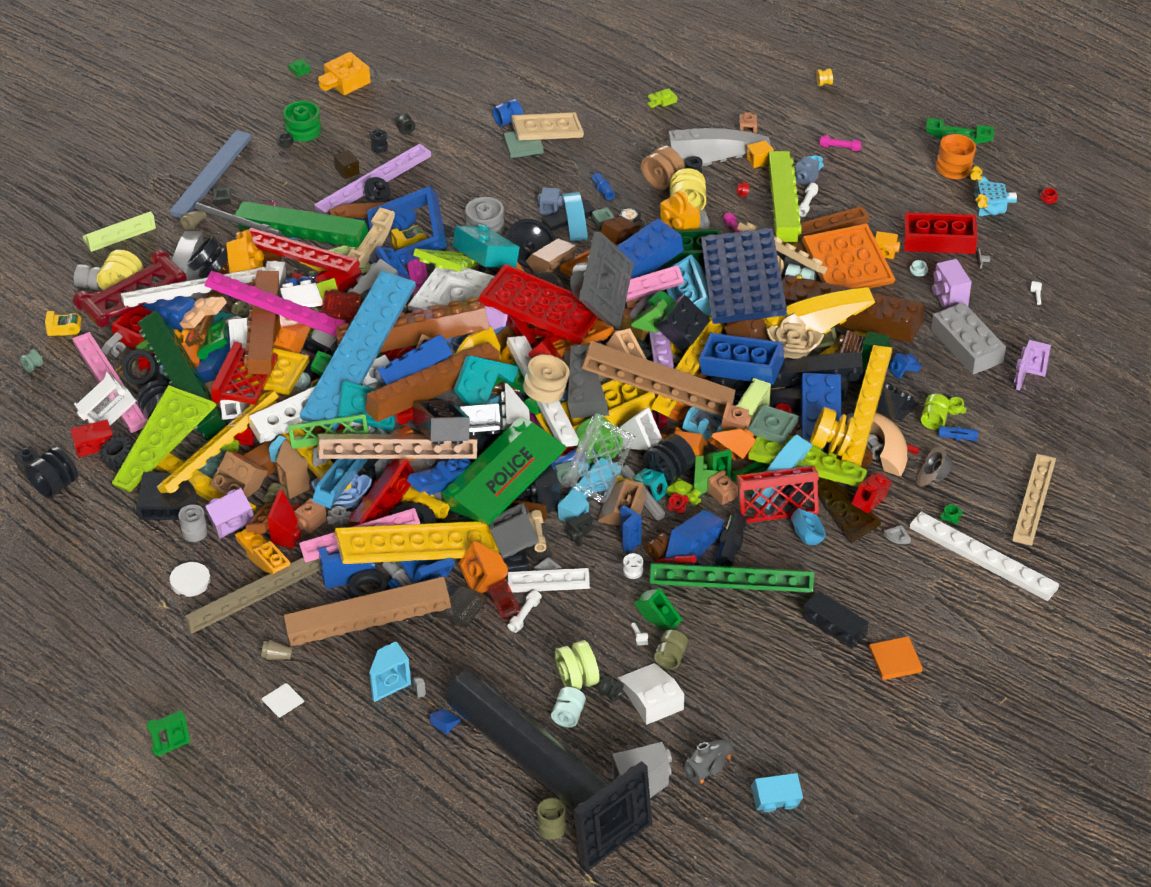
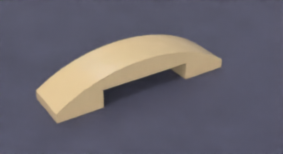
(375, 238)

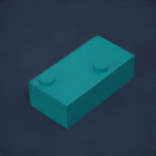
(485, 246)

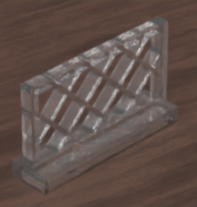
(582, 455)

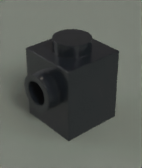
(24, 458)

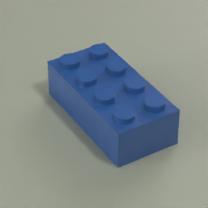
(652, 247)
(741, 358)
(816, 393)

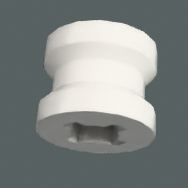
(633, 566)

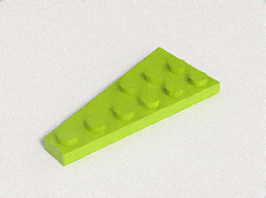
(167, 426)
(826, 464)

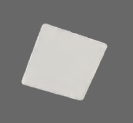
(282, 700)

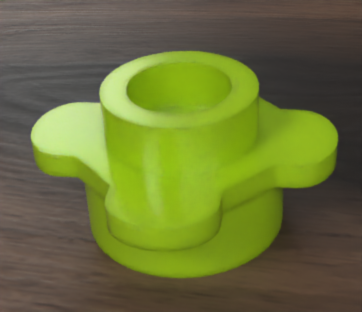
(956, 406)

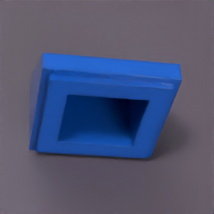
(444, 720)

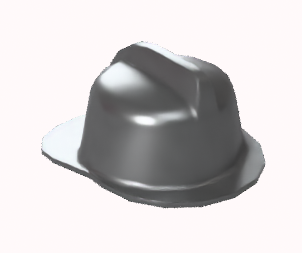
(935, 467)

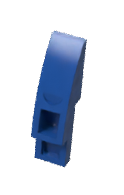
(438, 478)

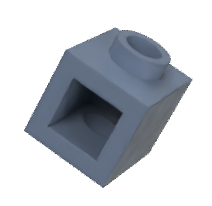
(807, 171)
(549, 200)

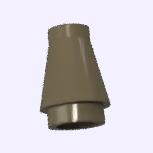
(192, 219)
(275, 651)

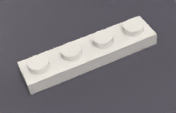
(549, 580)

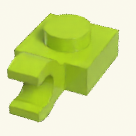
(662, 97)
(684, 488)

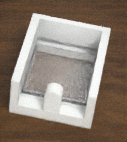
(105, 401)

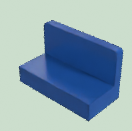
(630, 528)

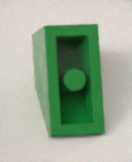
(719, 461)
(658, 609)

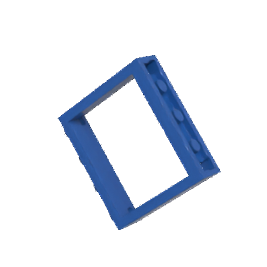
(409, 203)

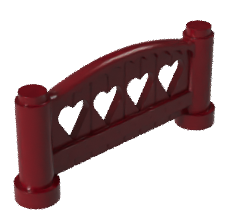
(96, 305)

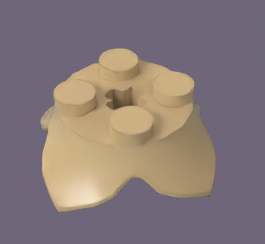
(794, 336)

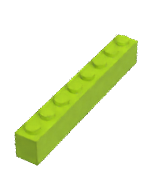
(784, 196)

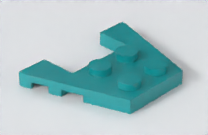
(478, 379)

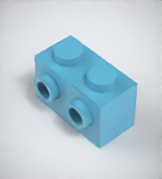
(777, 792)

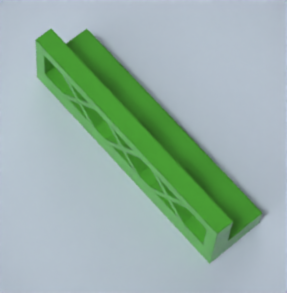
(311, 439)

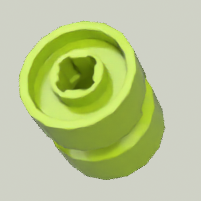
(935, 411)

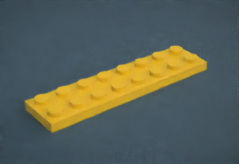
(411, 541)

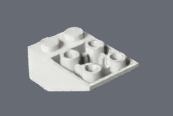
(514, 407)

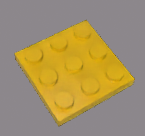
(285, 372)

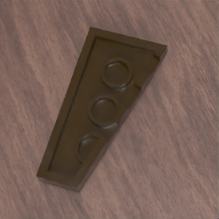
(851, 519)

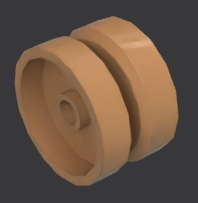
(660, 166)

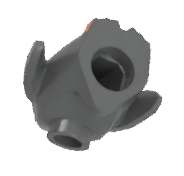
(707, 759)

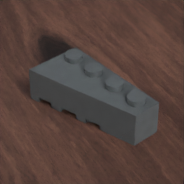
(585, 388)

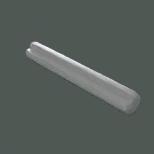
(651, 504)

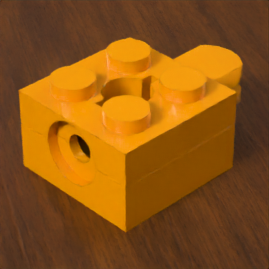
(344, 74)
(679, 213)
(244, 254)

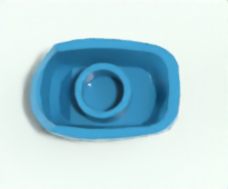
(808, 527)

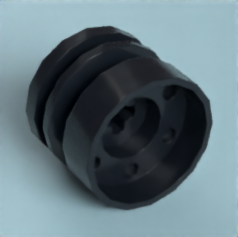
(150, 396)
(670, 456)
(51, 472)

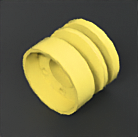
(692, 184)
(118, 267)

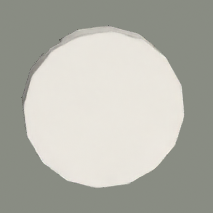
(190, 579)

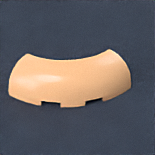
(895, 450)

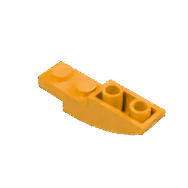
(261, 552)

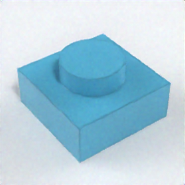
(275, 446)

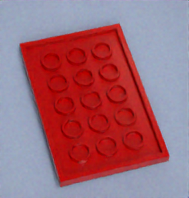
(539, 304)

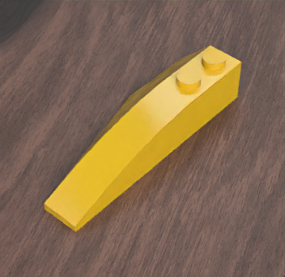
(827, 310)

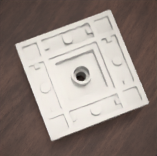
(448, 286)

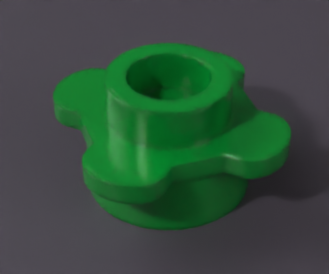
(951, 514)

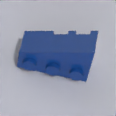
(694, 535)

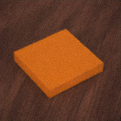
(895, 658)

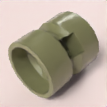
(671, 649)
(551, 818)

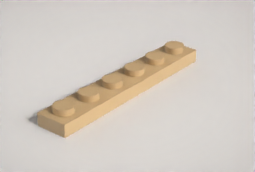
(789, 250)
(1034, 499)

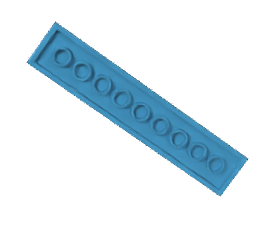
(359, 345)

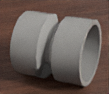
(86, 277)
(193, 523)

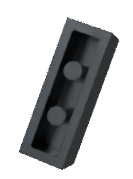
(835, 620)

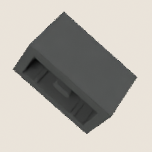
(514, 530)

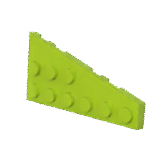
(446, 259)

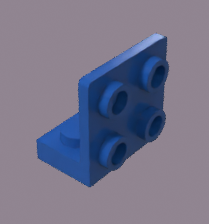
(427, 570)

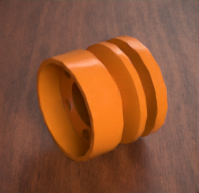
(955, 156)

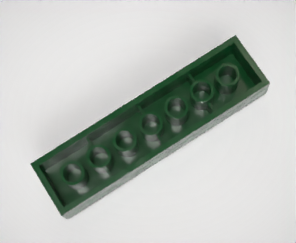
(179, 368)

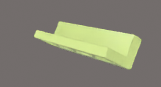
(119, 231)

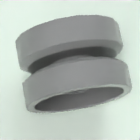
(487, 212)

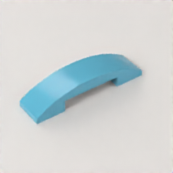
(575, 216)
(788, 458)

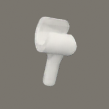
(1036, 287)
(641, 638)

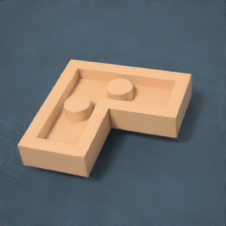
(202, 307)

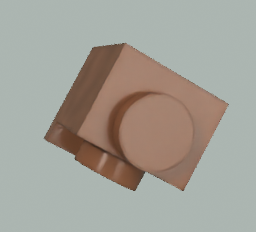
(748, 120)
(735, 418)
(722, 488)

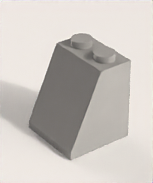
(656, 759)

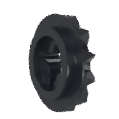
(380, 184)

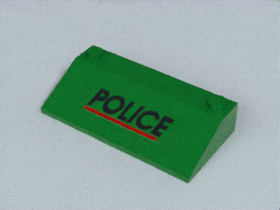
(502, 472)

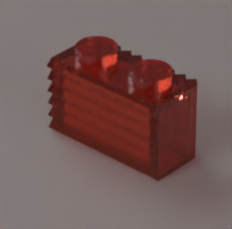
(341, 305)

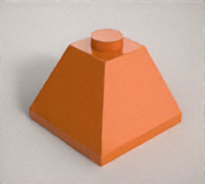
(290, 334)
(736, 440)
(482, 567)

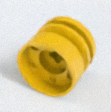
(832, 431)

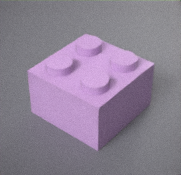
(951, 284)
(229, 512)

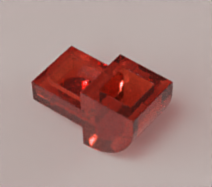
(504, 599)

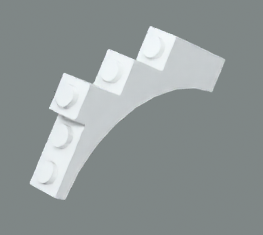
(238, 333)

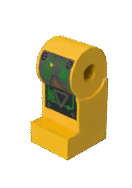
(407, 237)
(62, 324)

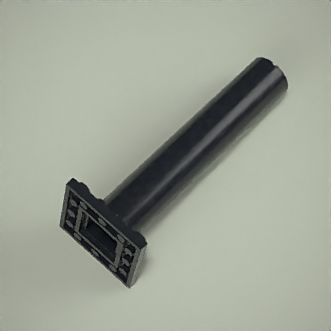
(603, 812)

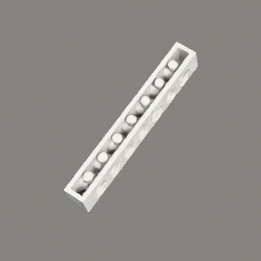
(293, 406)

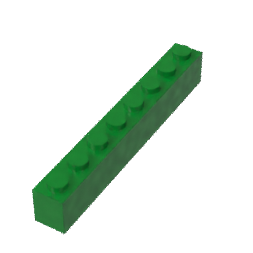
(306, 224)
(732, 577)

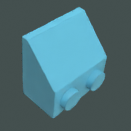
(389, 671)

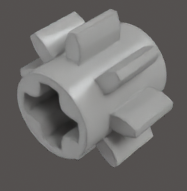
(338, 517)

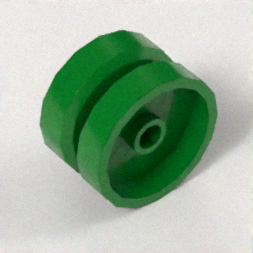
(302, 120)

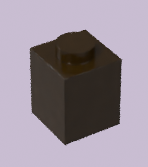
(346, 164)

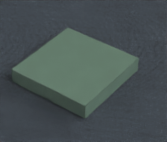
(521, 148)
(773, 424)

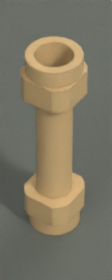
(538, 519)

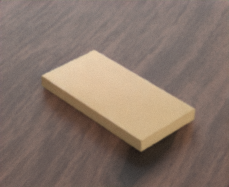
(547, 126)

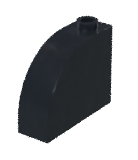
(163, 506)

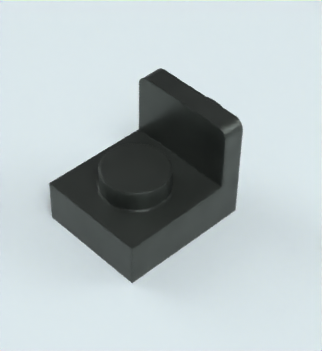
(579, 527)

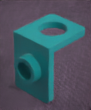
(652, 479)

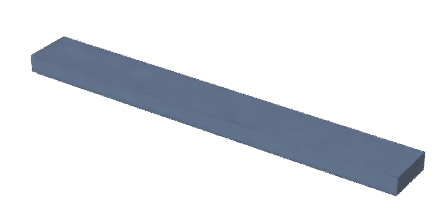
(211, 173)

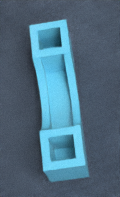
(575, 502)

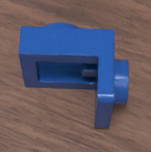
(903, 363)

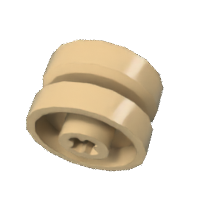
(546, 378)

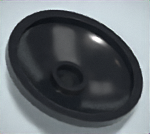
(529, 234)

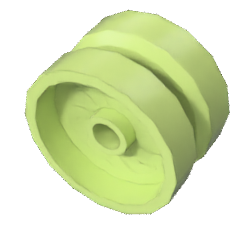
(577, 665)

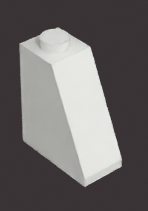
(644, 429)

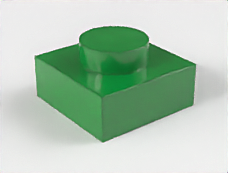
(299, 68)

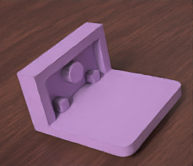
(1034, 361)

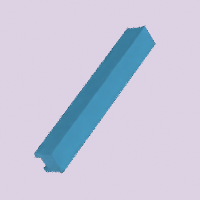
(336, 480)

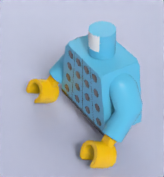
(990, 196)

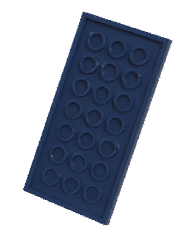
(743, 276)

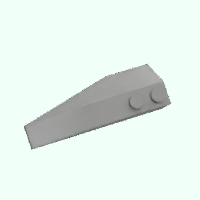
(712, 143)
(186, 247)

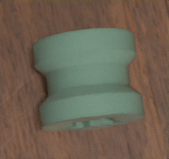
(31, 360)

